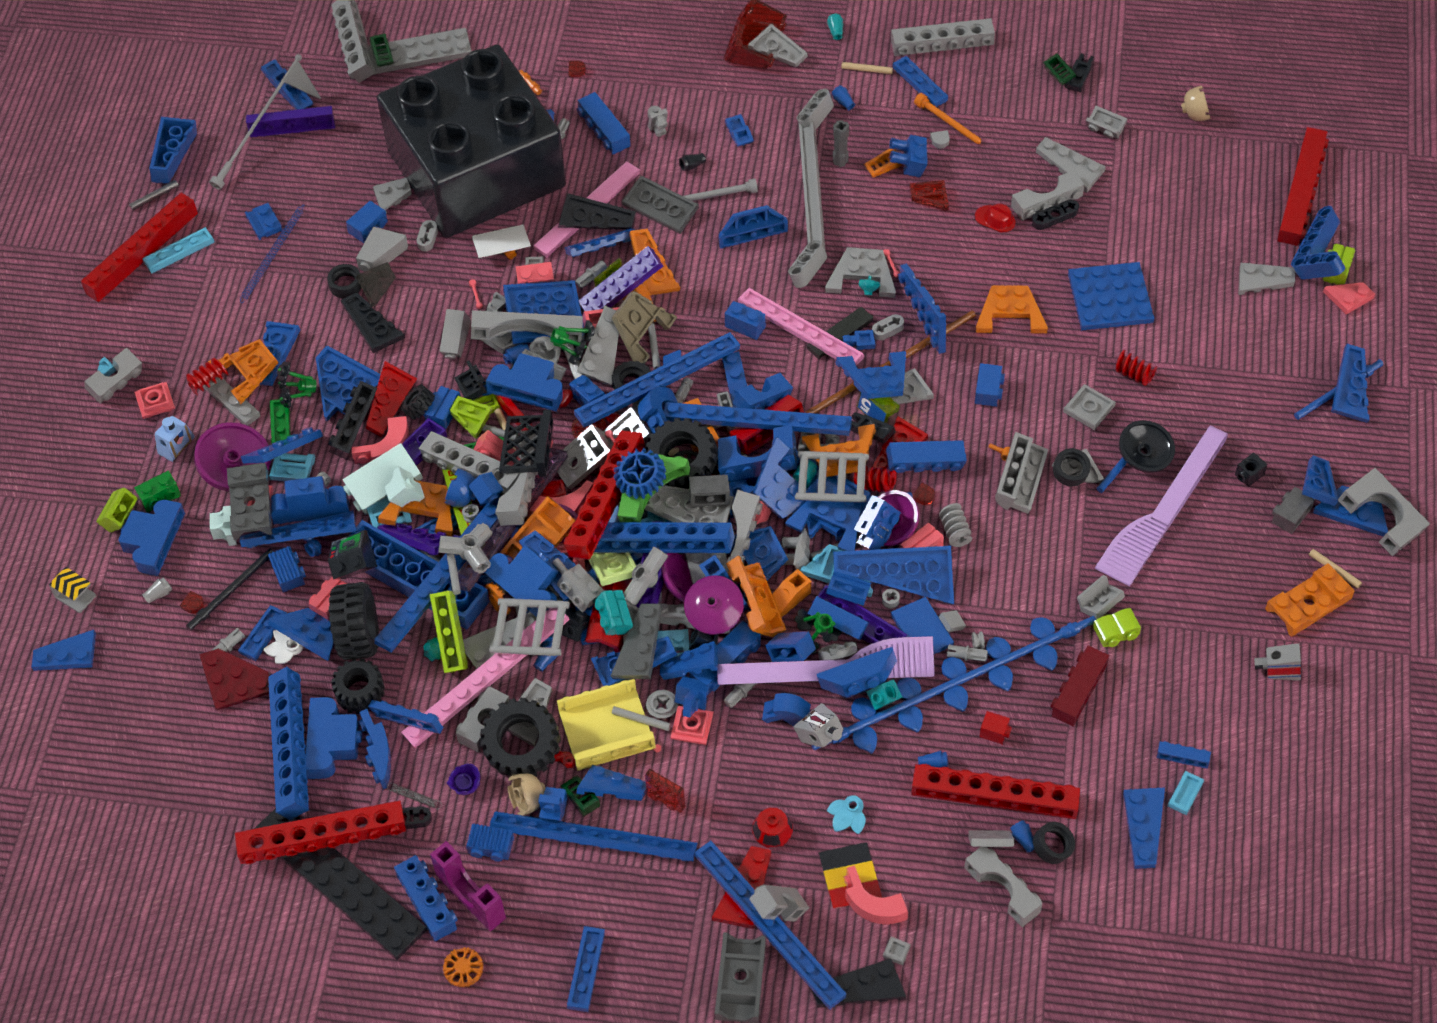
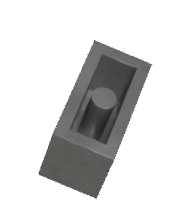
(709, 490)
(1292, 510)

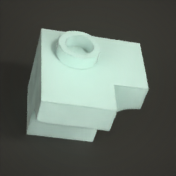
(403, 488)
(220, 525)

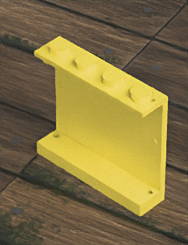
(599, 735)

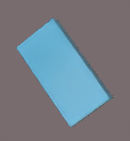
(1186, 793)

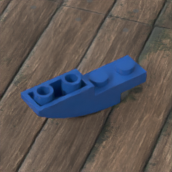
(378, 749)

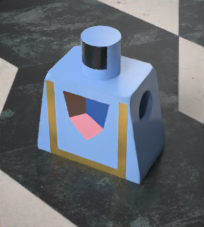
(172, 437)

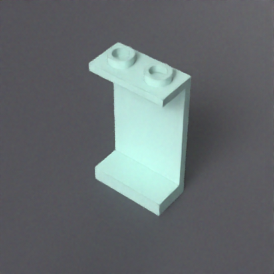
(369, 481)

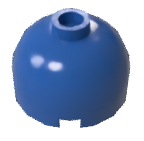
(459, 492)

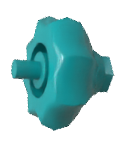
(869, 285)
(432, 649)

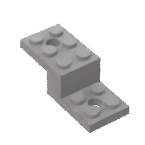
(593, 446)

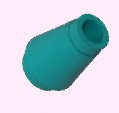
(835, 24)

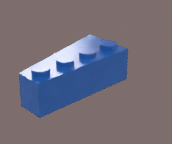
(170, 147)

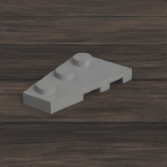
(777, 43)
(541, 693)

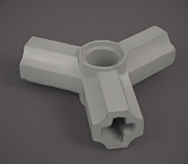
(469, 547)

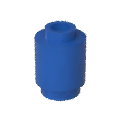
(511, 354)

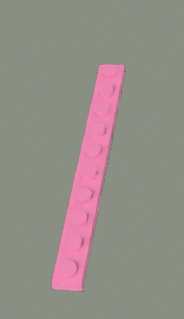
(480, 680)

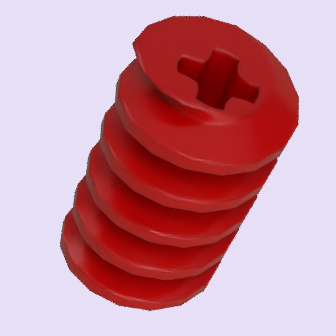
(1134, 368)
(205, 375)
(877, 480)

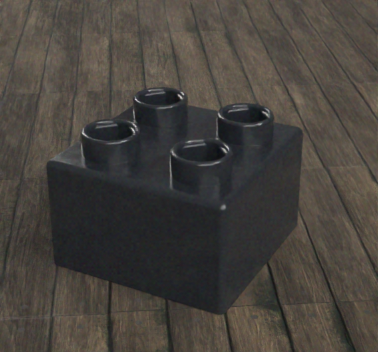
(472, 140)

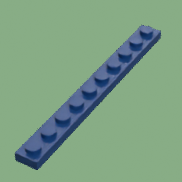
(661, 377)
(759, 418)
(433, 583)
(595, 836)
(775, 930)

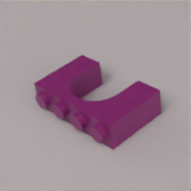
(483, 902)

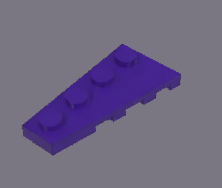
(417, 538)

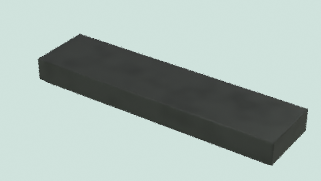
(854, 322)

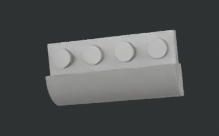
(1021, 474)

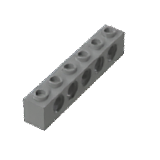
(942, 37)
(353, 39)
(453, 455)

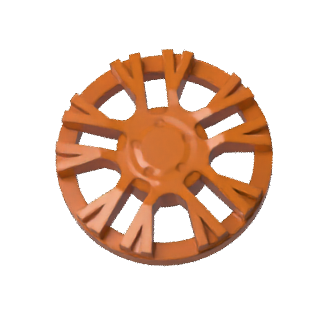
(495, 594)
(463, 967)

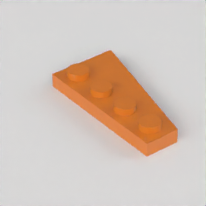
(663, 279)

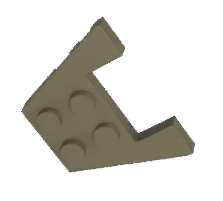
(635, 318)

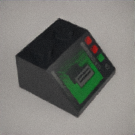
(351, 556)

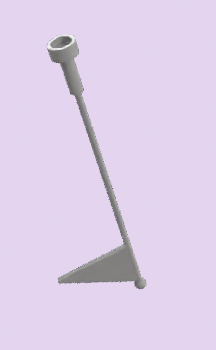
(294, 77)

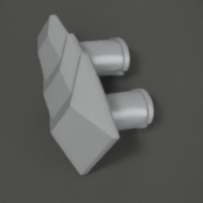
(802, 551)

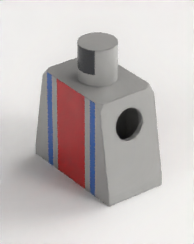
(1281, 662)

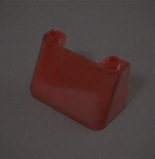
(750, 23)

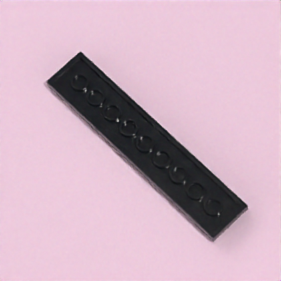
(354, 894)

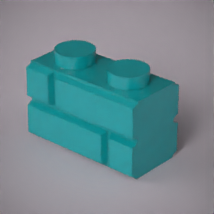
(613, 612)

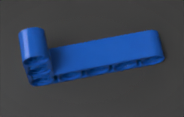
(1311, 259)

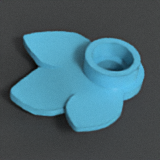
(846, 816)

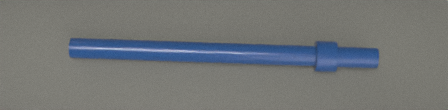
(1329, 395)

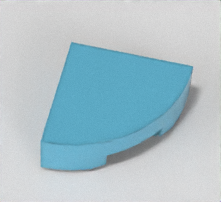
(106, 367)

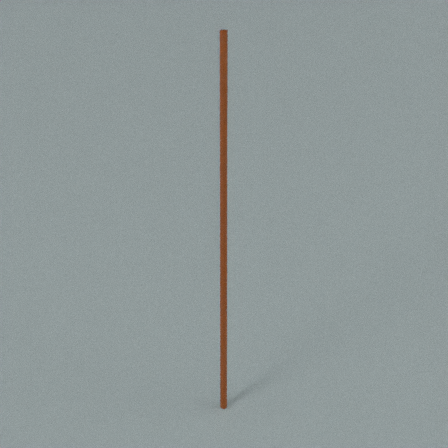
(909, 352)

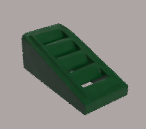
(377, 40)
(1052, 62)
(585, 808)

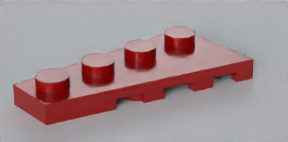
(390, 393)
(904, 433)
(754, 870)

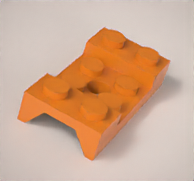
(548, 520)
(1324, 588)
(764, 614)

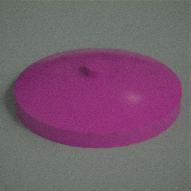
(222, 449)

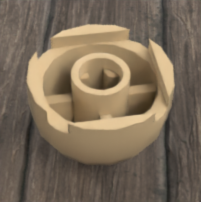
(1195, 104)
(525, 792)

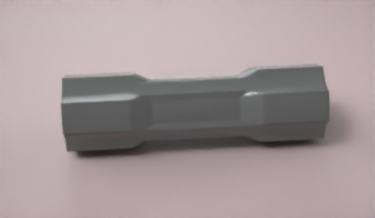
(840, 151)

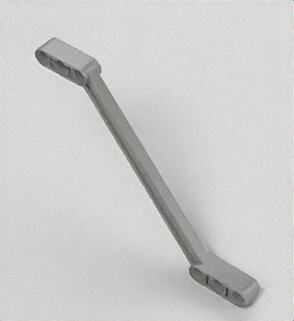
(814, 253)

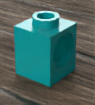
(884, 694)

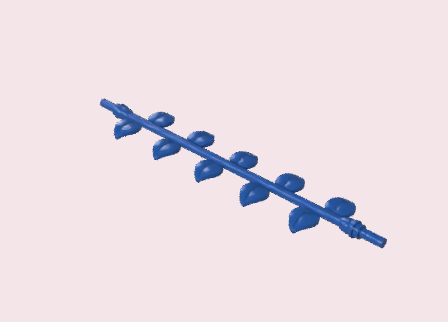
(955, 670)

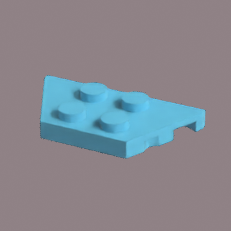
(823, 566)

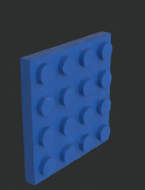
(1110, 296)
(541, 298)

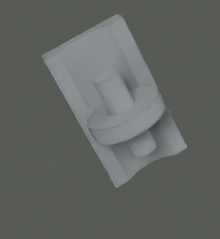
(657, 120)

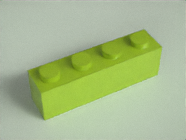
(449, 631)

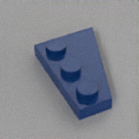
(695, 660)

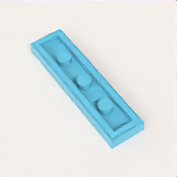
(178, 250)

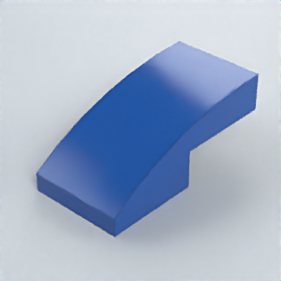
(738, 130)

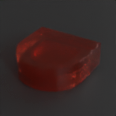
(576, 68)
(924, 494)
(192, 603)

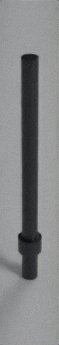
(203, 613)

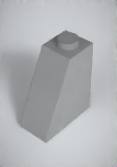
(380, 248)
(454, 333)

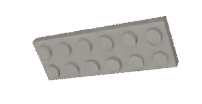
(425, 50)

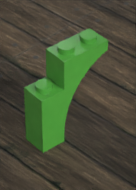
(632, 509)

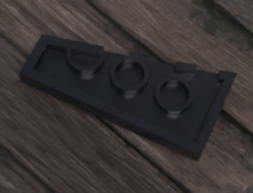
(592, 214)
(371, 324)
(869, 983)

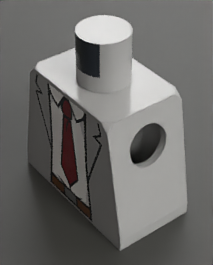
(819, 727)

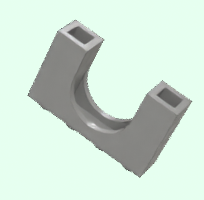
(1378, 489)

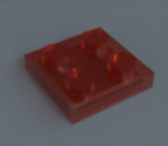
(665, 791)

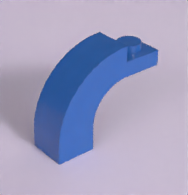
(652, 407)

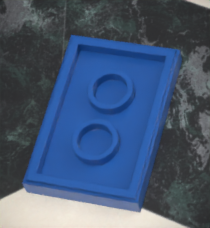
(921, 620)

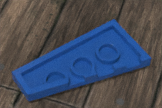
(605, 665)

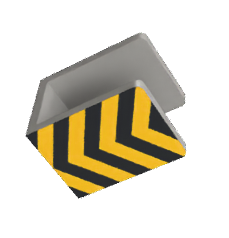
(72, 590)

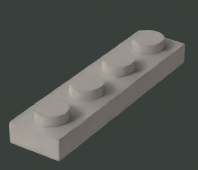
(222, 393)

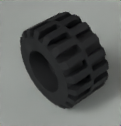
(357, 672)

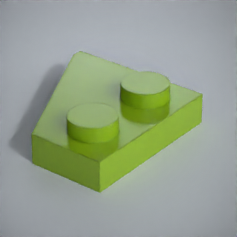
(470, 414)

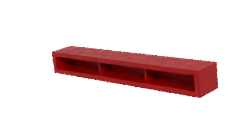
(1302, 186)
(139, 245)

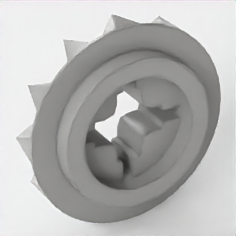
(664, 697)

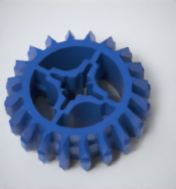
(650, 476)

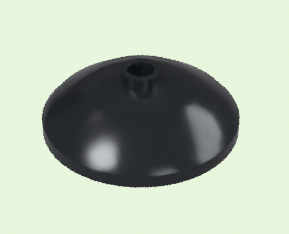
(1151, 439)

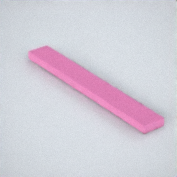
(604, 193)
(799, 327)

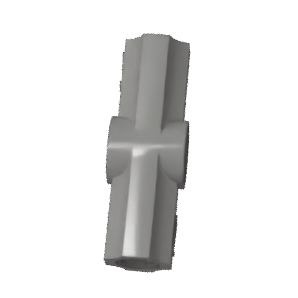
(645, 575)

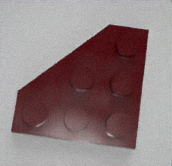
(233, 679)

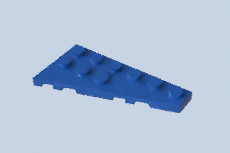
(927, 311)
(304, 530)
(913, 570)

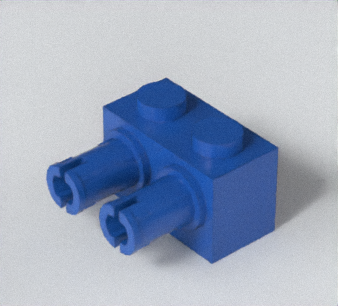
(913, 156)

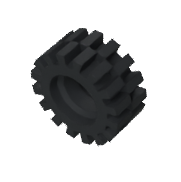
(417, 402)

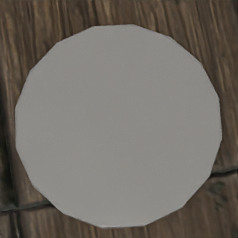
(837, 651)

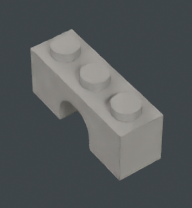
(103, 387)
(469, 731)
(777, 900)

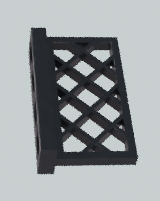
(541, 443)

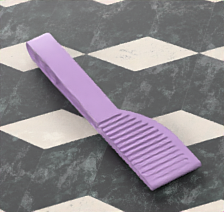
(1138, 540)
(913, 658)

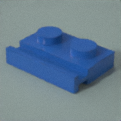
(263, 221)
(848, 588)

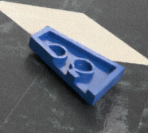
(1320, 482)
(66, 654)
(605, 781)

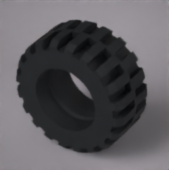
(691, 433)
(353, 620)
(515, 713)

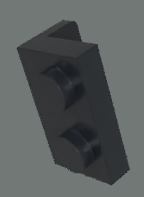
(470, 383)
(577, 623)

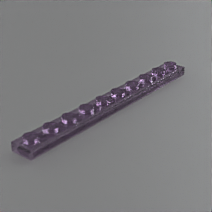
(500, 534)

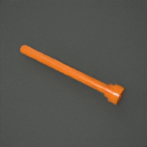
(922, 102)

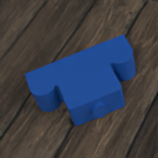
(527, 382)
(307, 500)
(151, 535)
(524, 575)
(329, 738)

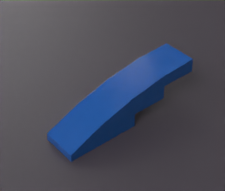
(295, 97)

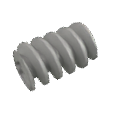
(955, 525)

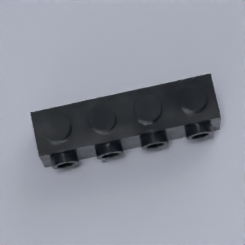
(352, 421)

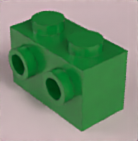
(156, 489)

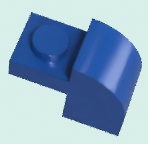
(691, 695)
(786, 707)
(553, 804)

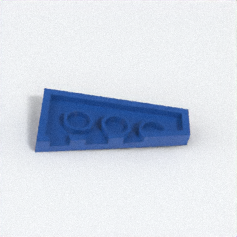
(594, 244)
(279, 341)
(1351, 386)
(282, 446)
(539, 543)
(1144, 823)

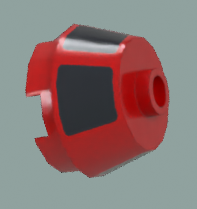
(772, 828)

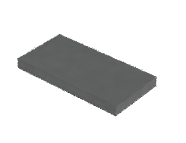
(660, 204)

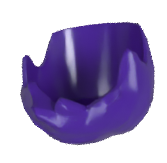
(464, 779)

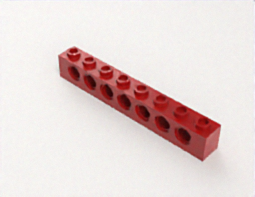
(601, 500)
(1002, 799)
(311, 827)

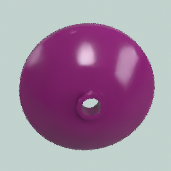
(908, 518)
(676, 575)
(716, 617)

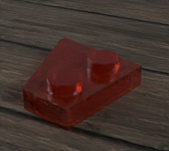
(930, 194)

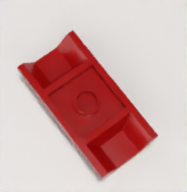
(595, 632)

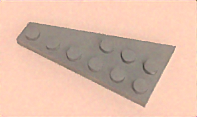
(675, 505)

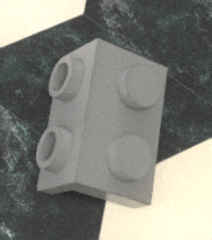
(1106, 122)
(579, 587)
(1099, 598)

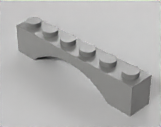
(490, 324)
(514, 503)
(744, 510)

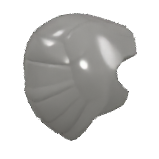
(544, 347)

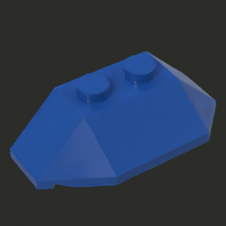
(752, 225)
(859, 675)

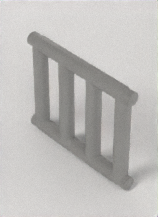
(840, 496)
(516, 648)

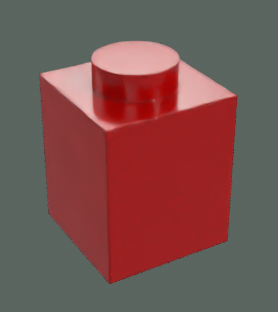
(995, 727)

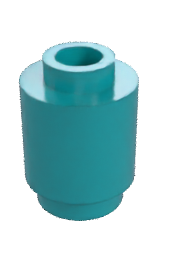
(811, 472)

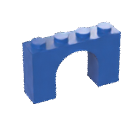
(740, 467)

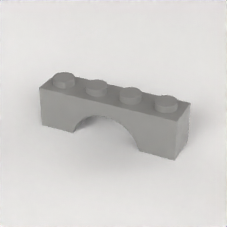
(1028, 203)
(986, 866)

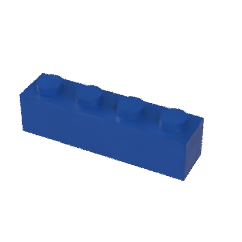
(1183, 754)

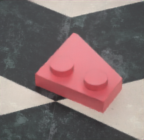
(1349, 296)

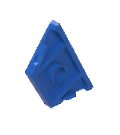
(1367, 517)
(306, 629)

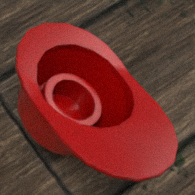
(996, 217)

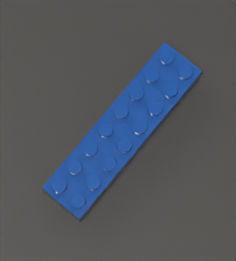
(406, 568)

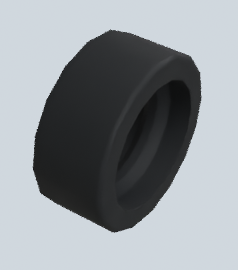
(340, 271)
(1078, 455)
(1043, 850)

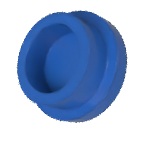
(313, 547)

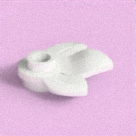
(282, 649)

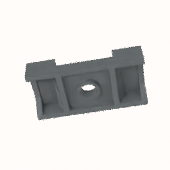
(246, 485)
(740, 998)

